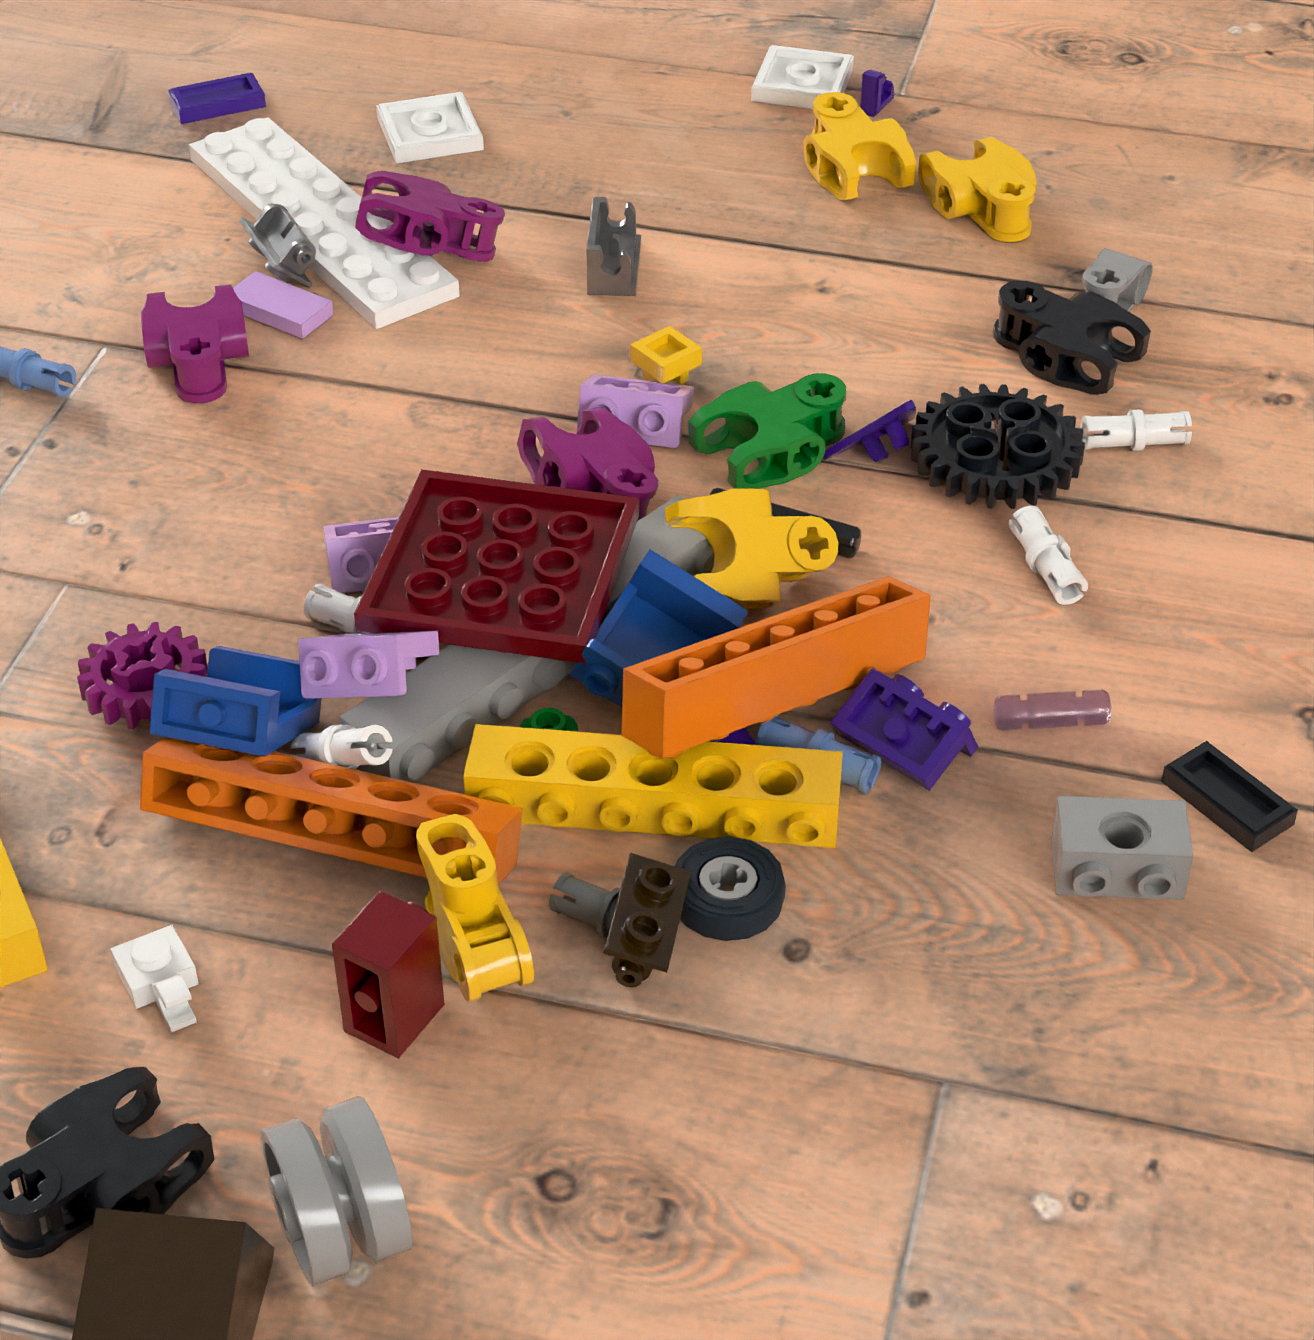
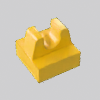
(666, 356)

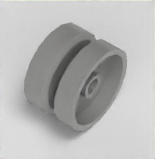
(346, 1186)

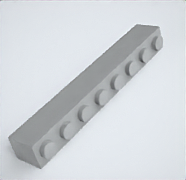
(485, 686)

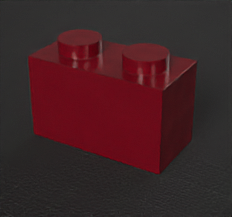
(389, 973)

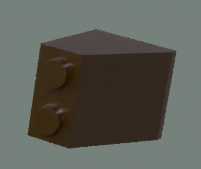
(171, 1278)

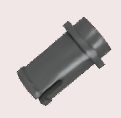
(591, 904)

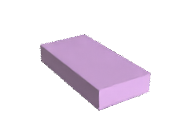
(282, 305)

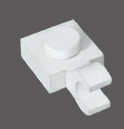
(159, 972)

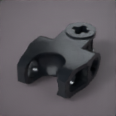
(1063, 332)
(89, 1162)

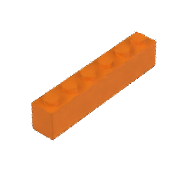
(772, 666)

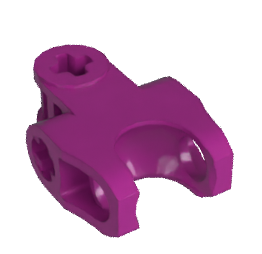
(429, 218)
(195, 341)
(592, 460)

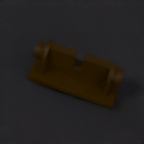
(645, 919)

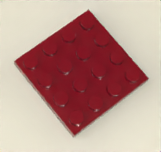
(500, 565)

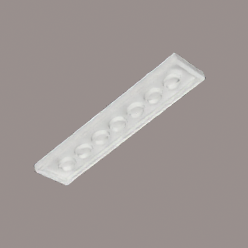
(267, 166)

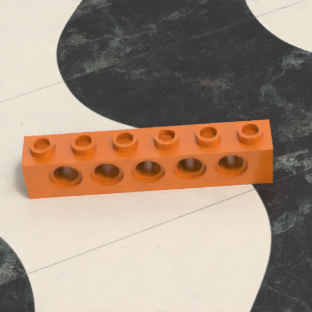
(317, 805)

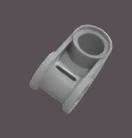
(1118, 278)

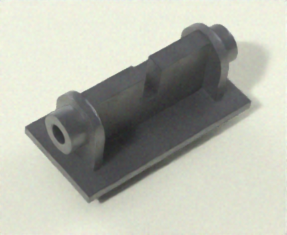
(282, 244)

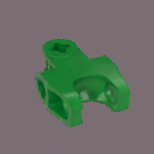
(778, 428)

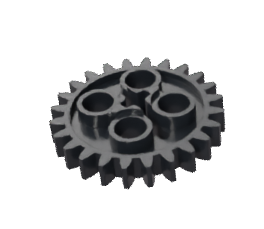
(961, 450)

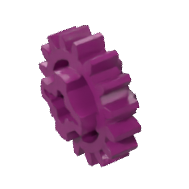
(131, 667)

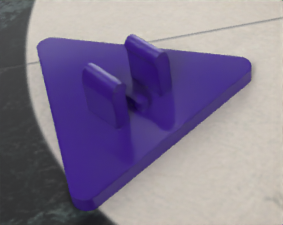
(869, 435)

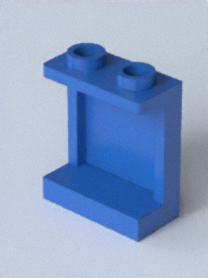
(653, 616)
(242, 705)

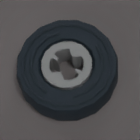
(735, 913)

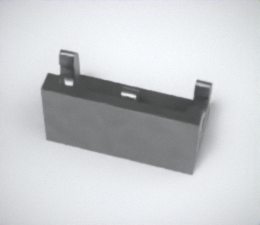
(612, 251)

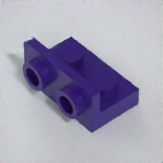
(904, 728)

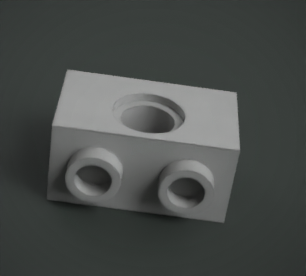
(1121, 847)

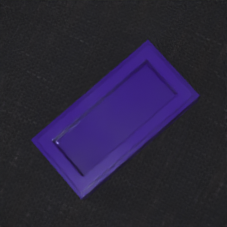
(216, 98)

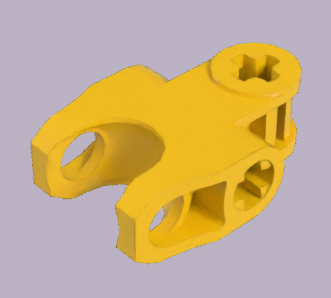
(853, 146)
(989, 188)
(754, 547)
(475, 928)

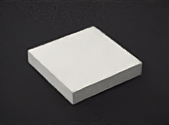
(800, 75)
(429, 127)

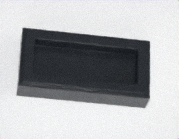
(1229, 796)

